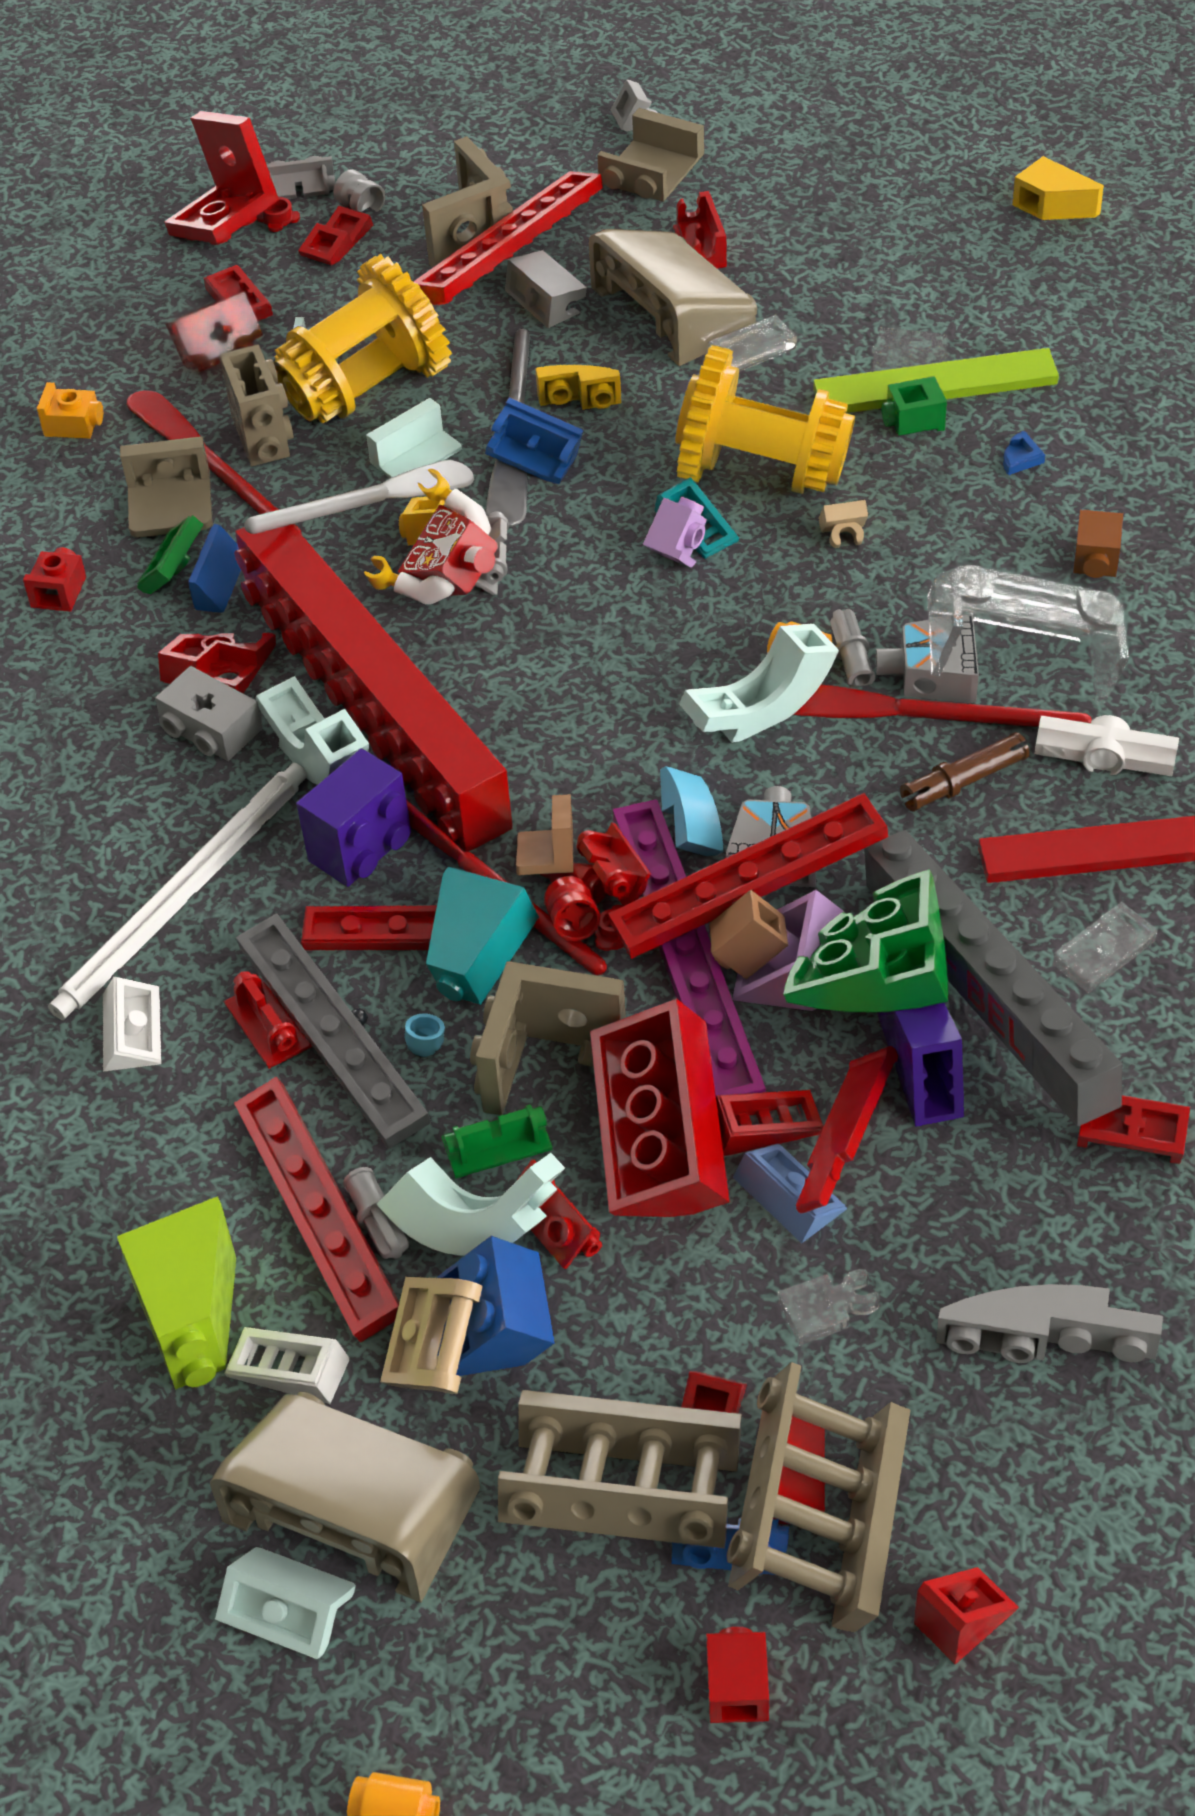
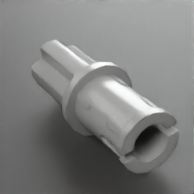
(852, 648)
(365, 1195)

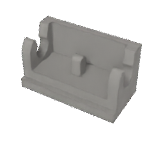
(543, 287)

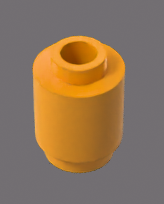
(391, 1796)

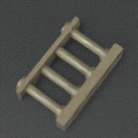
(622, 1431)
(871, 1487)

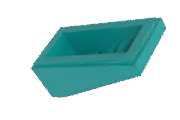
(691, 491)

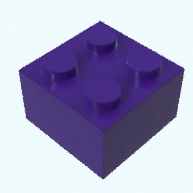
(354, 817)

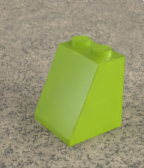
(186, 1288)

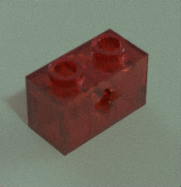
(192, 331)

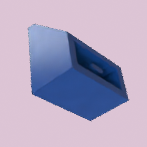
(513, 1311)

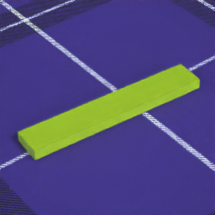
(954, 377)

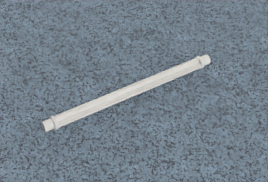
(176, 892)

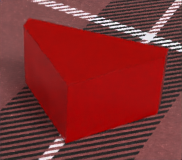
(961, 1611)

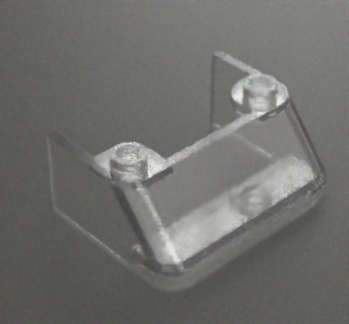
(1033, 607)

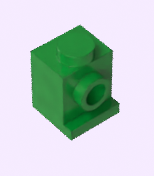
(915, 406)

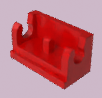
(703, 229)
(1142, 1127)

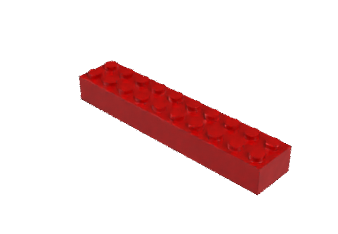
(376, 685)

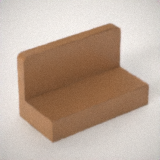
(548, 849)

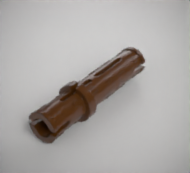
(949, 778)

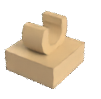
(844, 518)

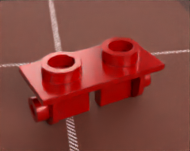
(615, 863)
(265, 1020)
(565, 1229)

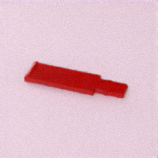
(845, 1126)

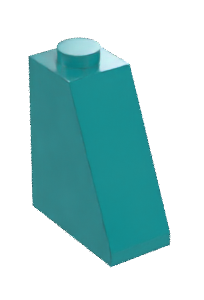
(476, 933)

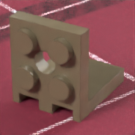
(479, 201)
(537, 1005)

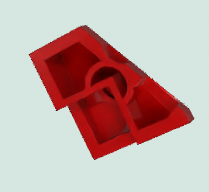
(215, 656)

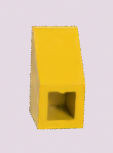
(1056, 192)

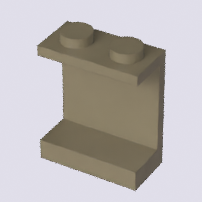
(656, 158)

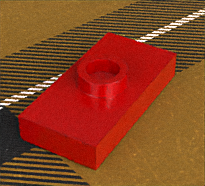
(234, 281)

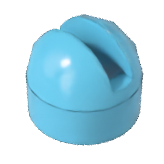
(424, 1034)

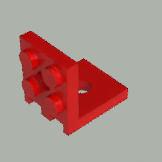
(240, 180)

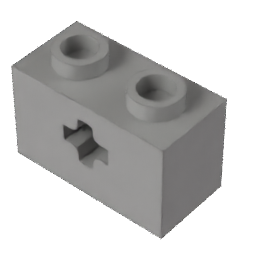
(208, 714)

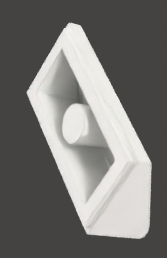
(131, 1025)

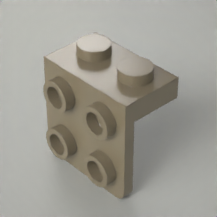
(166, 485)

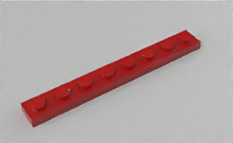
(507, 236)

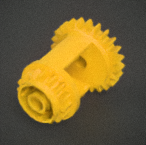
(405, 333)
(717, 417)

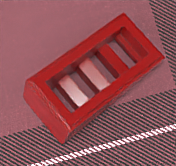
(747, 1137)

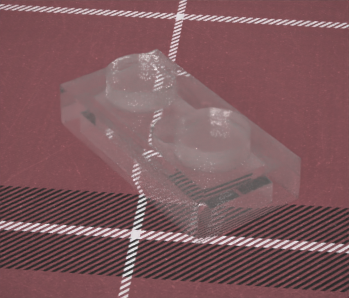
(757, 342)
(1105, 947)

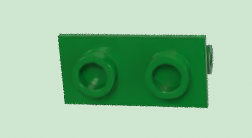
(497, 1142)

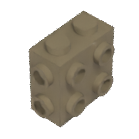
(257, 404)

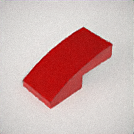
(336, 238)

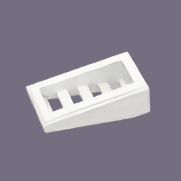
(320, 1371)

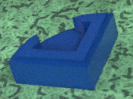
(1022, 454)

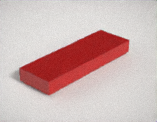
(368, 927)

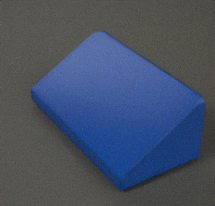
(214, 572)

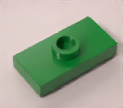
(170, 556)

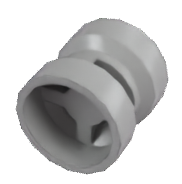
(358, 192)

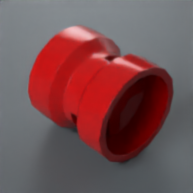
(572, 908)

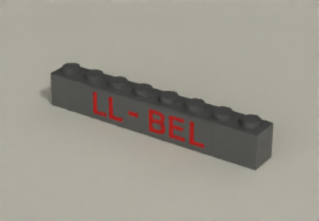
(1008, 991)

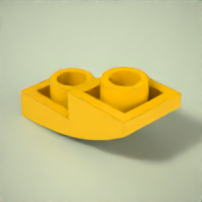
(591, 385)

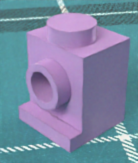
(677, 530)

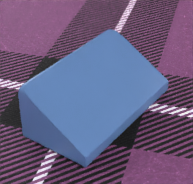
(776, 1183)

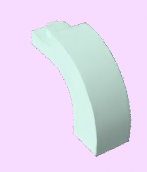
(771, 692)
(305, 734)
(455, 1221)

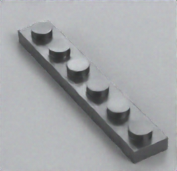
(333, 1031)

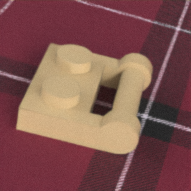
(419, 1329)

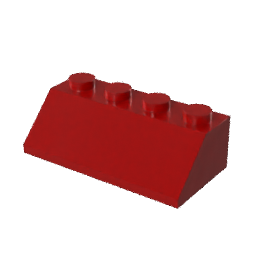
(659, 1114)

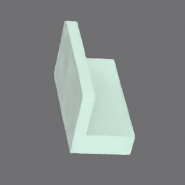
(411, 440)
(282, 1601)

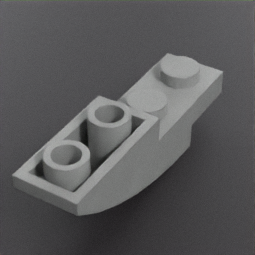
(1027, 1317)

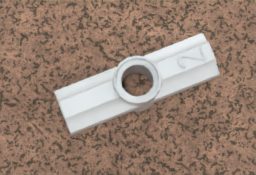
(1106, 745)

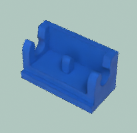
(534, 441)

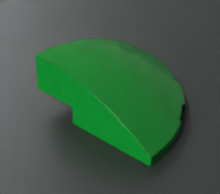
(880, 957)

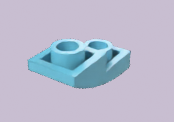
(693, 811)

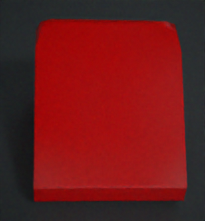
(713, 1393)

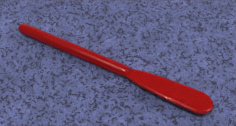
(171, 424)
(854, 703)
(470, 863)

